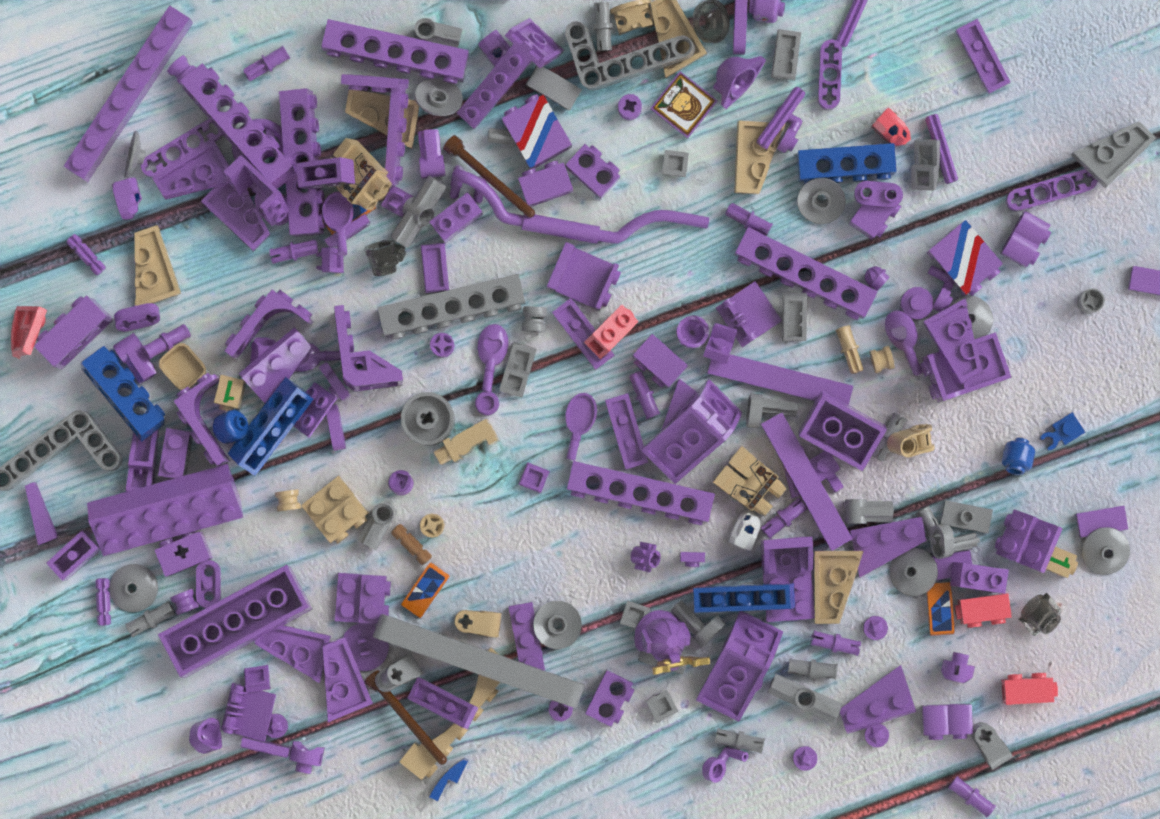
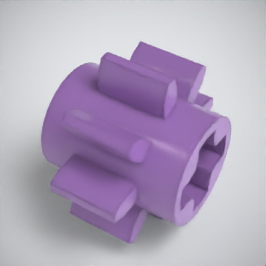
(645, 556)

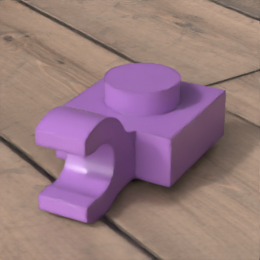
(825, 468)

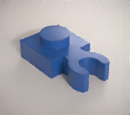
(1065, 430)

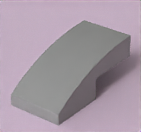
(553, 87)
(926, 167)
(518, 369)

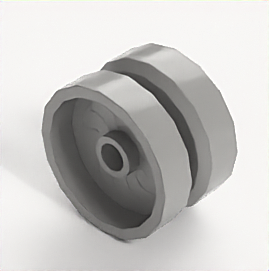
(413, 418)

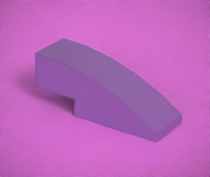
(142, 462)

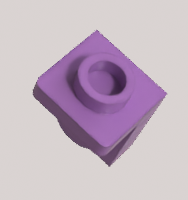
(720, 343)

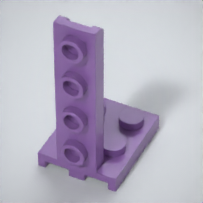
(528, 46)
(396, 124)

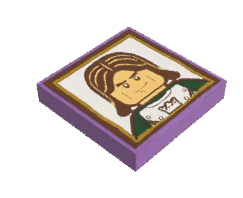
(683, 105)

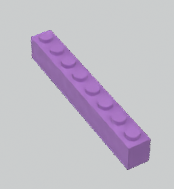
(128, 93)

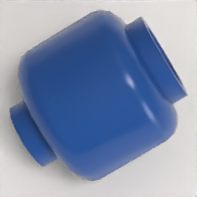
(230, 426)
(1018, 456)

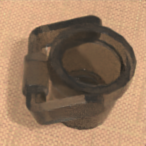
(383, 256)
(1040, 615)

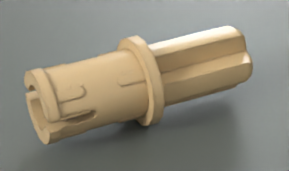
(849, 349)

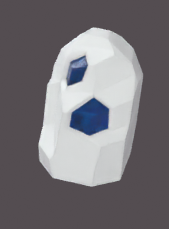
(745, 530)

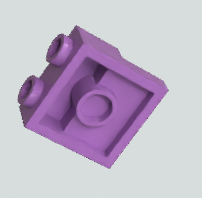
(1028, 540)
(361, 598)

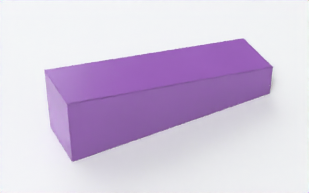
(41, 519)

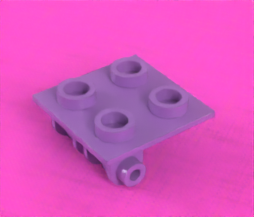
(749, 314)
(316, 410)
(248, 712)

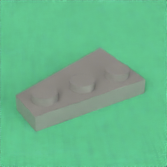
(1113, 154)

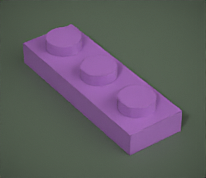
(982, 56)
(579, 330)
(626, 431)
(526, 642)
(442, 703)

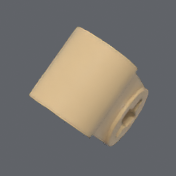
(914, 441)
(483, 622)

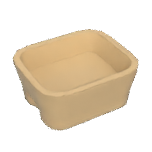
(182, 366)

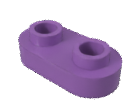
(878, 194)
(206, 583)

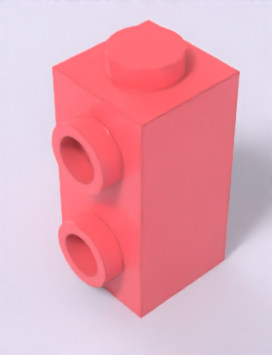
(611, 331)
(983, 608)
(1028, 690)

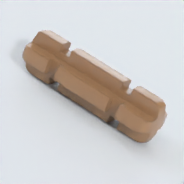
(412, 545)

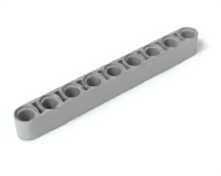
(478, 660)

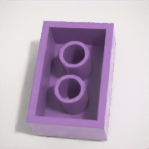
(73, 332)
(842, 430)

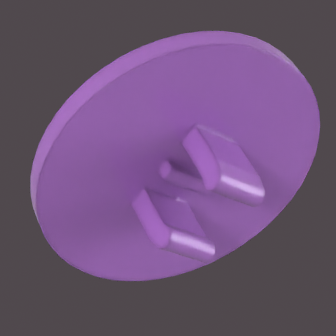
(366, 649)

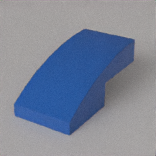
(452, 774)

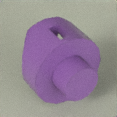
(916, 303)
(692, 331)
(965, 671)
(206, 736)
(305, 758)

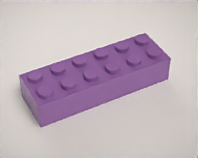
(165, 510)
(235, 621)

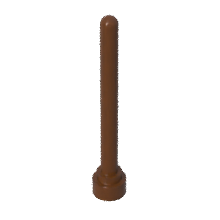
(455, 147)
(407, 719)

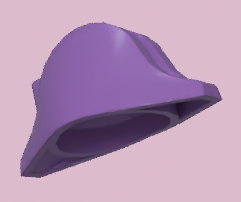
(735, 77)

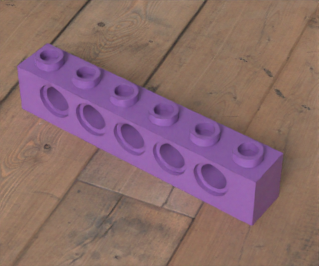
(337, 31)
(203, 79)
(290, 103)
(862, 294)
(702, 499)

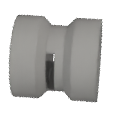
(1094, 298)
(534, 325)

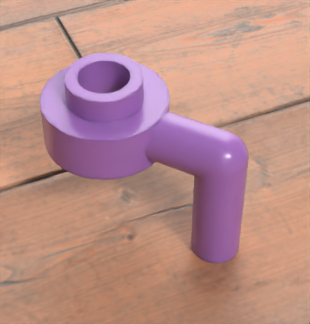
(789, 140)
(943, 298)
(715, 768)

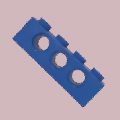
(882, 153)
(141, 425)
(270, 426)
(744, 598)

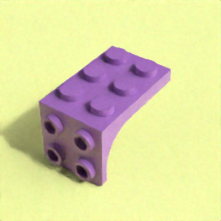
(266, 308)
(943, 381)
(189, 413)

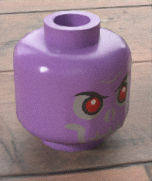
(766, 10)

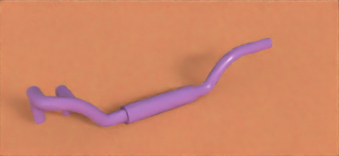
(561, 227)

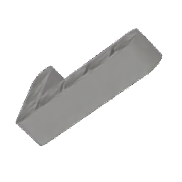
(624, 61)
(55, 447)

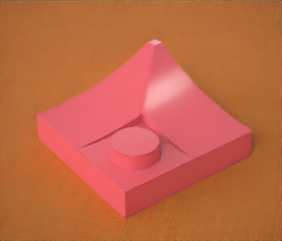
(25, 329)

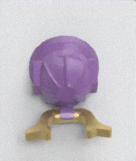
(665, 639)

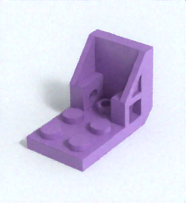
(375, 372)
(694, 433)
(790, 562)
(740, 666)

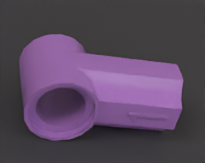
(431, 160)
(131, 353)

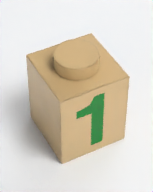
(229, 393)
(1062, 563)

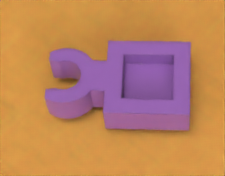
(337, 387)
(692, 558)

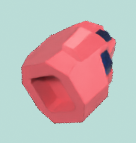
(891, 128)

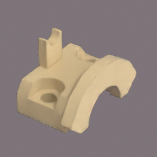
(633, 15)

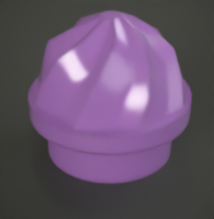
(876, 277)

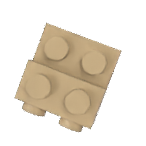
(335, 510)

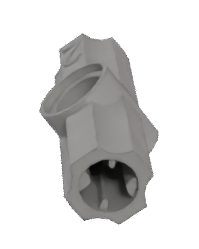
(418, 211)
(790, 691)

